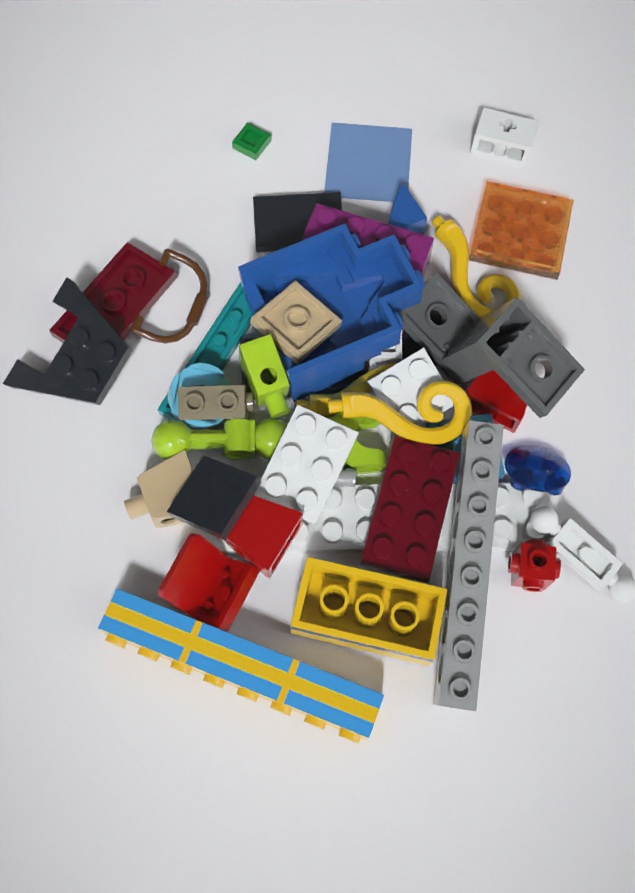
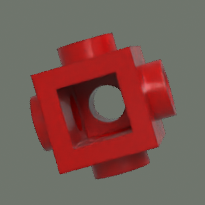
(526, 573)

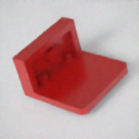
(207, 583)

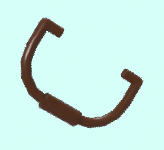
(195, 311)

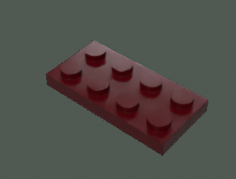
(122, 291)
(410, 509)

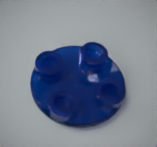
(537, 469)

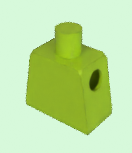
(261, 366)

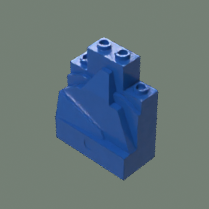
(356, 283)

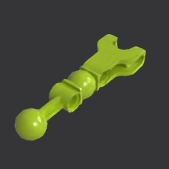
(244, 439)

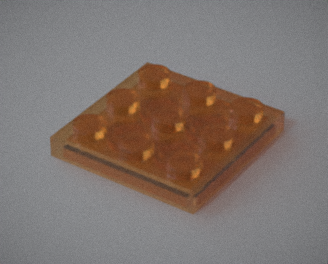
(521, 230)

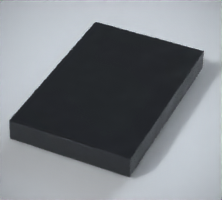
(284, 218)

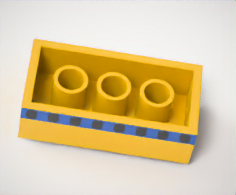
(369, 611)

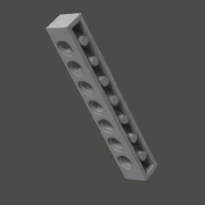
(469, 567)

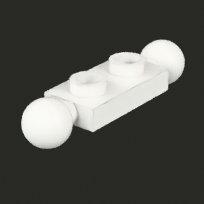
(584, 554)

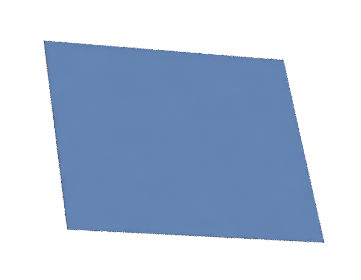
(368, 161)

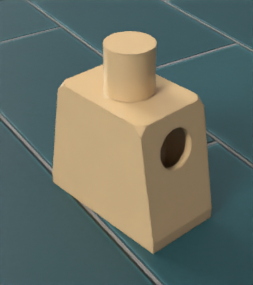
(159, 490)

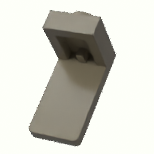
(214, 402)

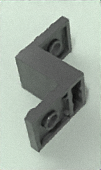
(501, 341)

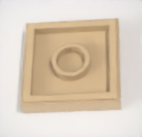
(296, 322)

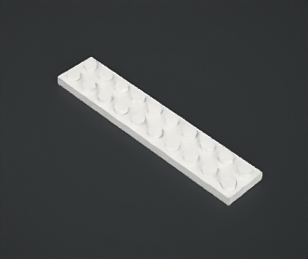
(350, 510)

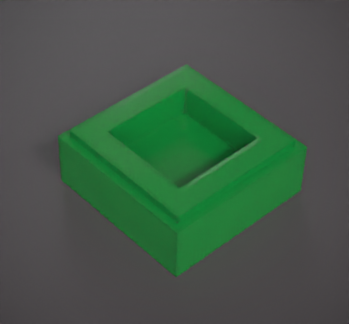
(251, 141)

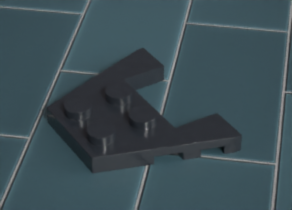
(86, 360)

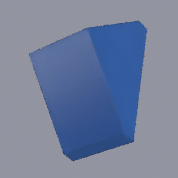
(407, 212)

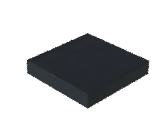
(214, 497)

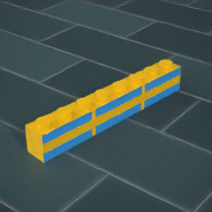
(241, 664)

